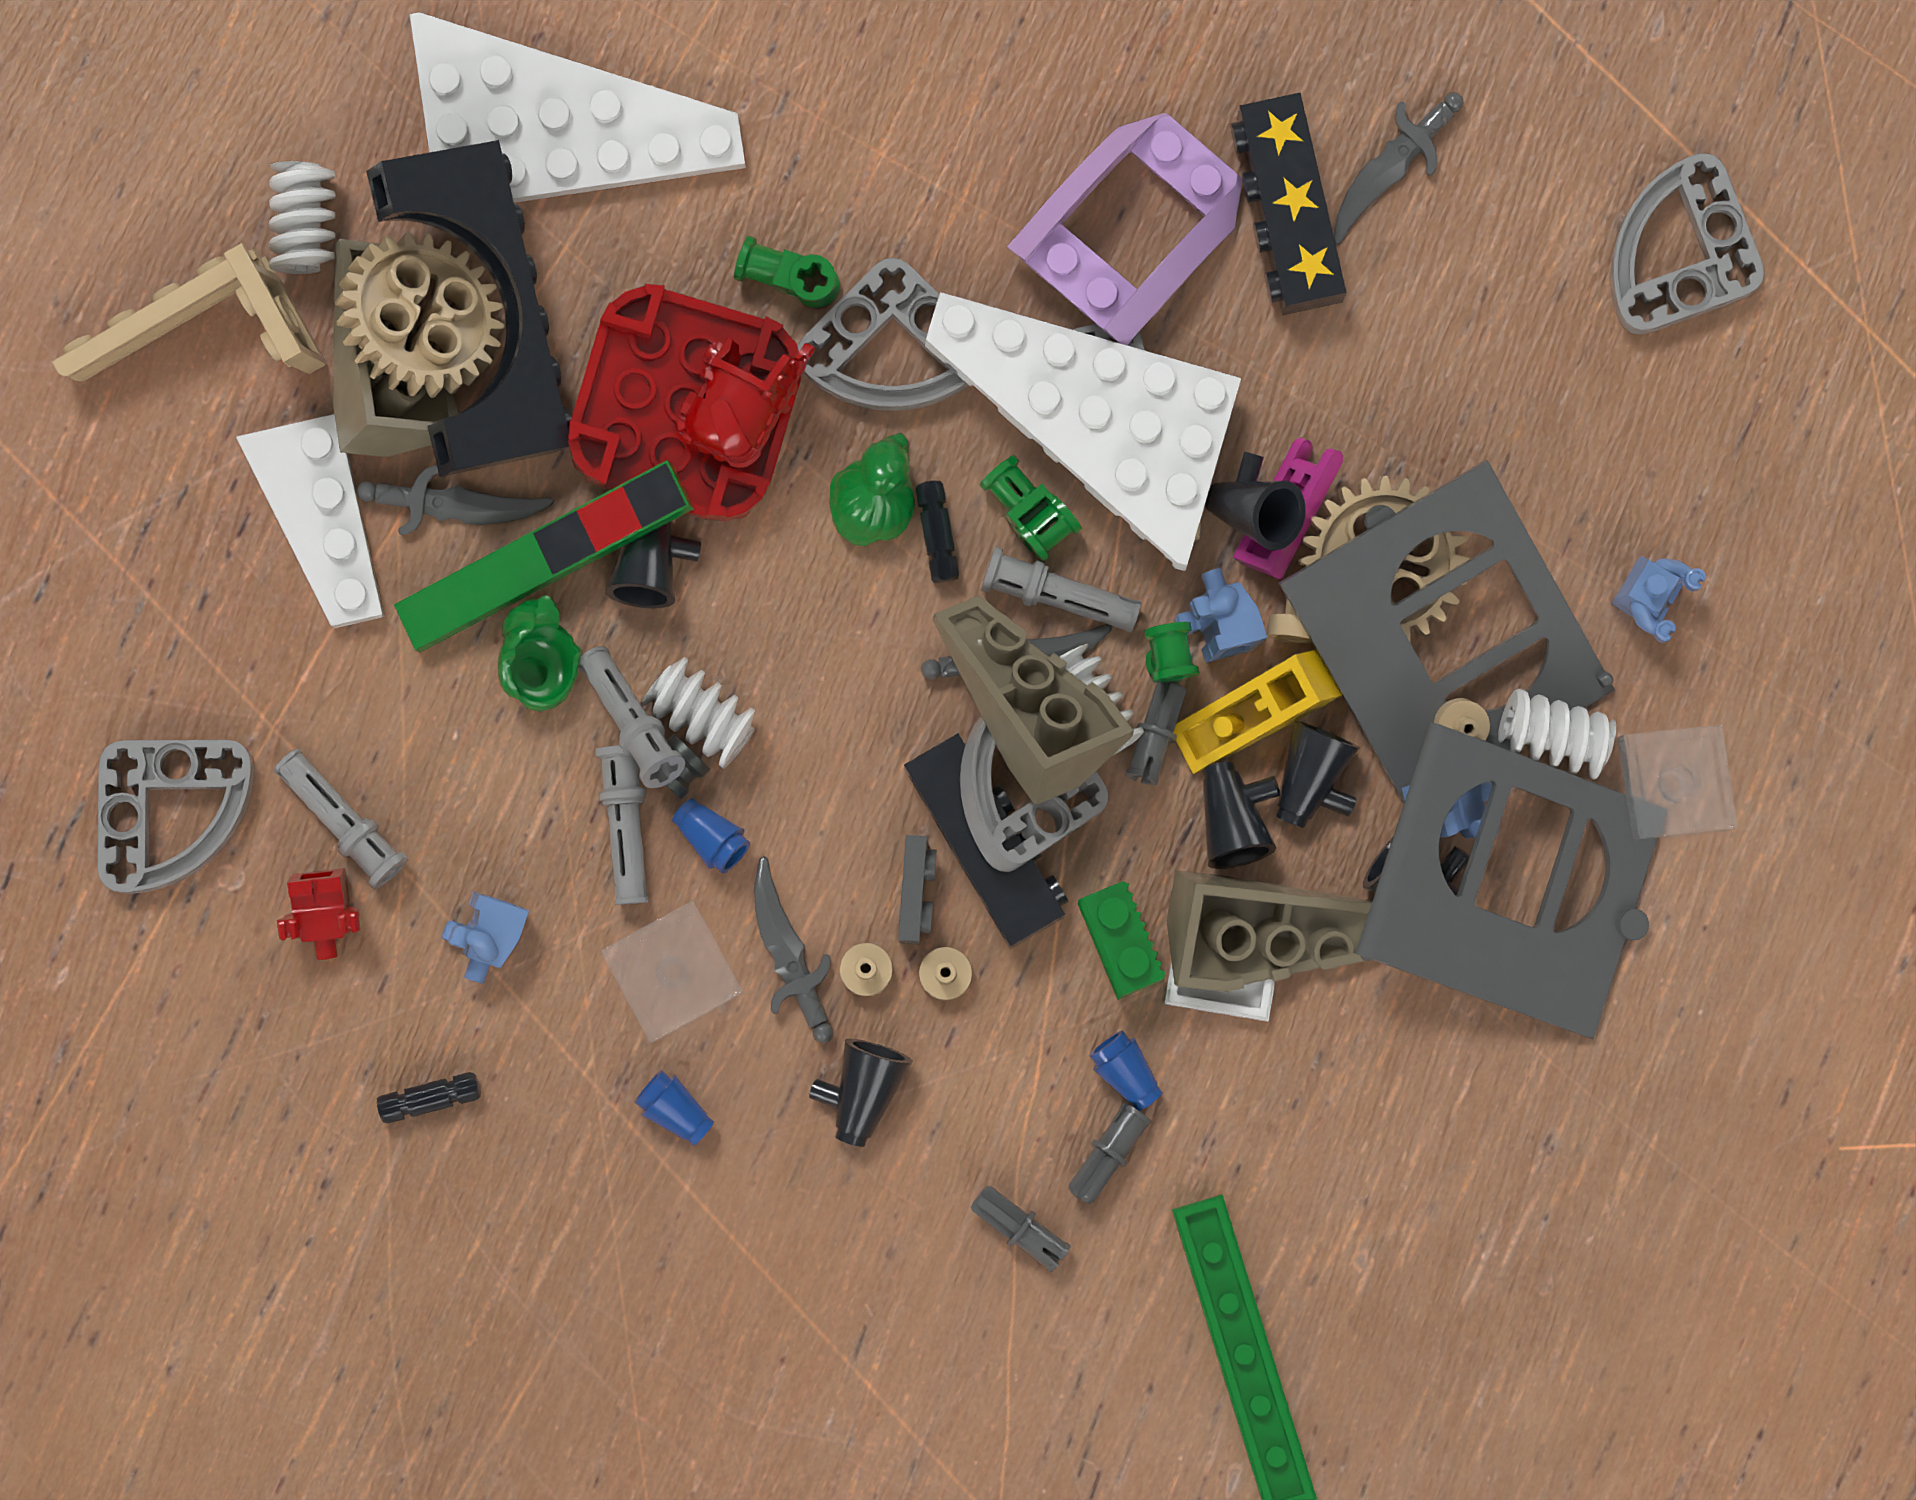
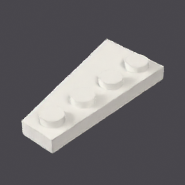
(319, 513)

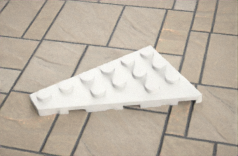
(561, 119)
(1114, 415)

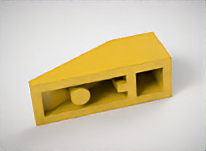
(1256, 710)

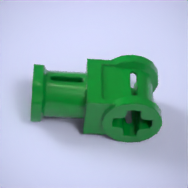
(786, 272)
(1031, 511)
(1170, 653)

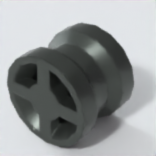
(693, 768)

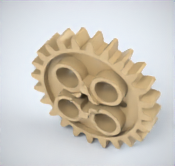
(377, 294)
(1338, 530)

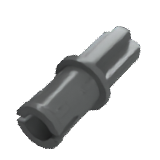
(1158, 732)
(1108, 1153)
(1020, 1227)

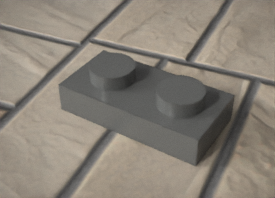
(914, 912)

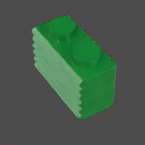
(1121, 940)

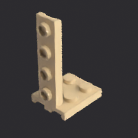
(173, 305)

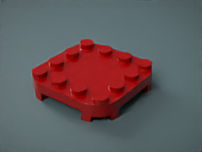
(636, 383)

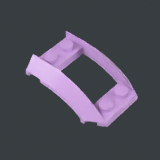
(1086, 277)

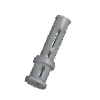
(1036, 584)
(639, 733)
(622, 797)
(355, 835)

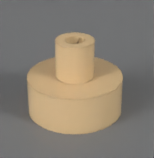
(1287, 627)
(1464, 712)
(866, 983)
(945, 987)

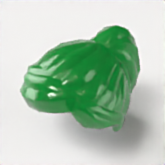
(874, 494)
(537, 656)

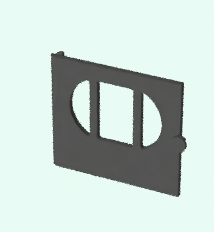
(1359, 631)
(1452, 942)

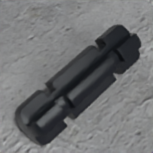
(937, 531)
(428, 1097)

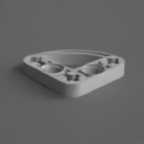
(1709, 273)
(902, 309)
(149, 777)
(984, 819)

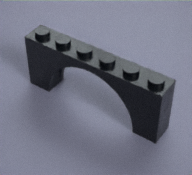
(472, 200)

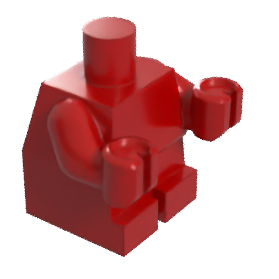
(319, 911)

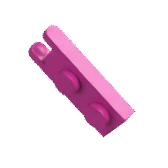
(1314, 484)

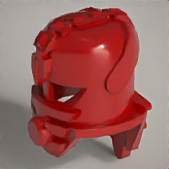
(734, 407)

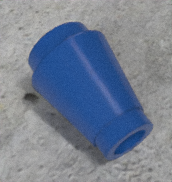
(711, 835)
(1126, 1070)
(673, 1108)

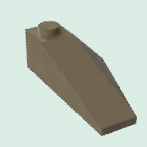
(366, 411)
(1038, 712)
(1254, 931)

